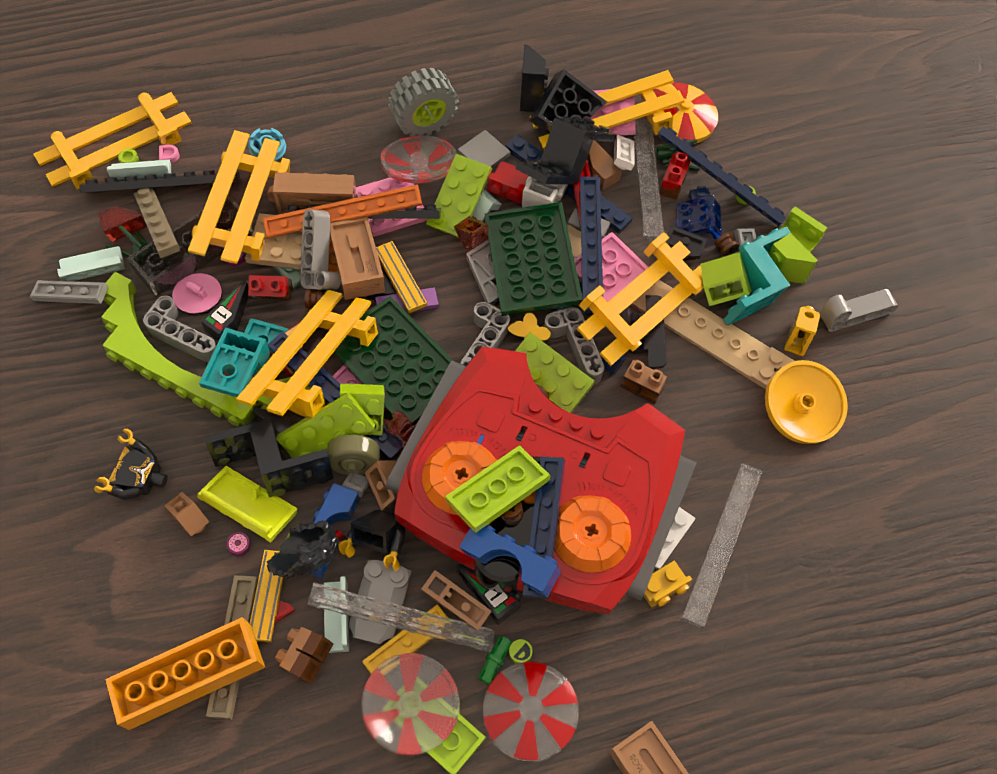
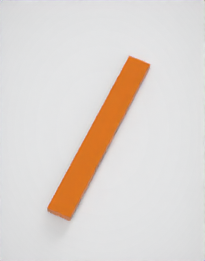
(346, 210)

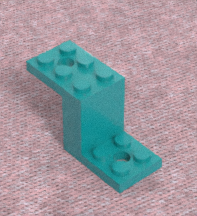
(763, 274)
(241, 356)

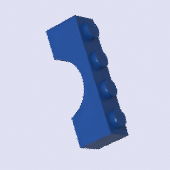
(337, 506)
(537, 572)

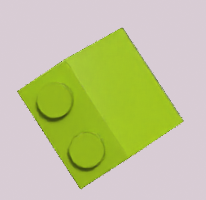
(792, 259)

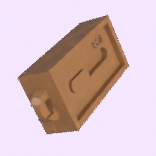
(310, 189)
(356, 258)
(646, 754)

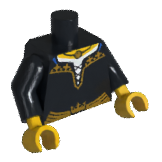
(134, 472)
(378, 532)

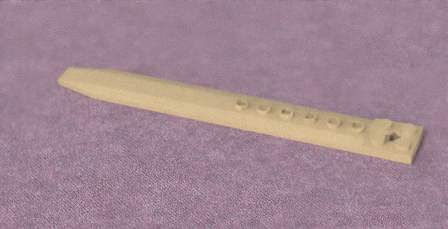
(710, 332)

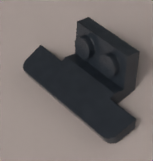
(654, 340)

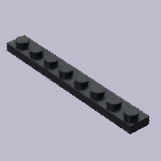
(150, 180)
(427, 212)

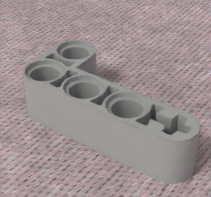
(316, 252)
(842, 314)
(490, 329)
(578, 345)
(201, 346)

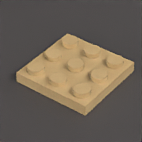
(278, 251)

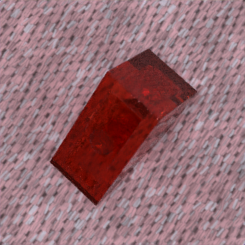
(116, 216)
(472, 232)

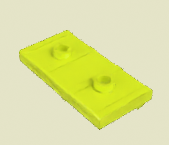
(247, 503)

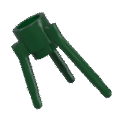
(665, 152)
(137, 244)

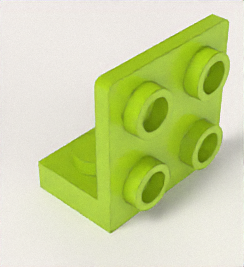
(805, 228)

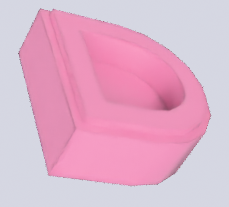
(168, 152)

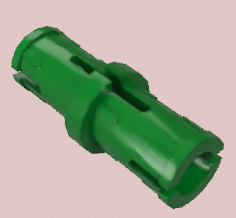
(494, 660)

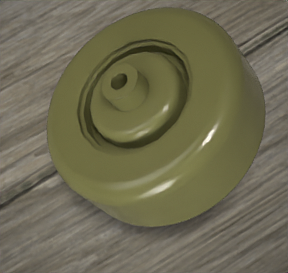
(352, 454)

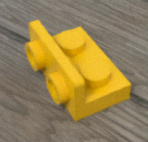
(666, 583)

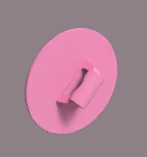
(197, 293)

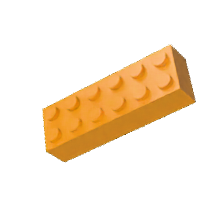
(184, 674)

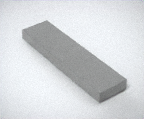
(69, 292)

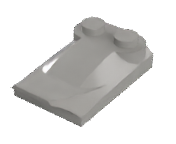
(385, 586)

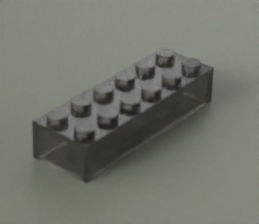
(165, 272)

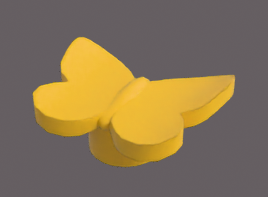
(529, 325)

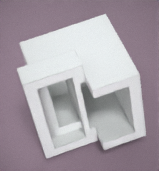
(538, 193)

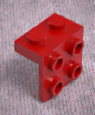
(507, 182)

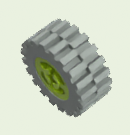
(421, 89)

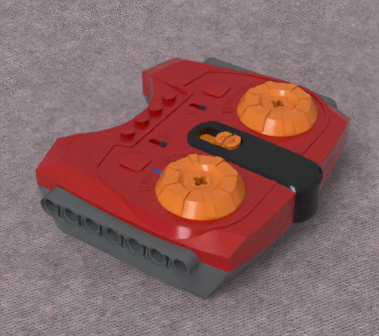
(616, 487)

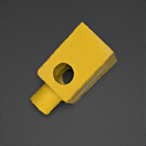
(807, 322)

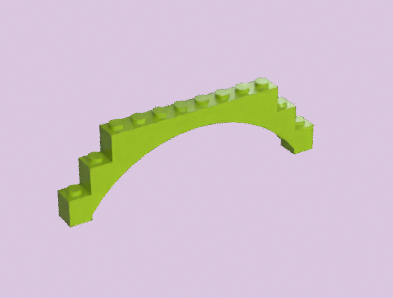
(136, 353)

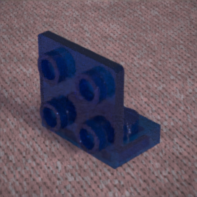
(700, 215)

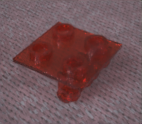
(400, 427)

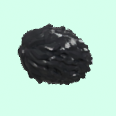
(304, 550)

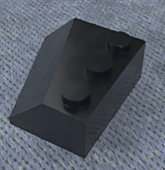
(532, 79)
(565, 98)

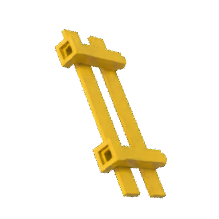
(650, 106)
(79, 169)
(237, 239)
(608, 312)
(294, 390)

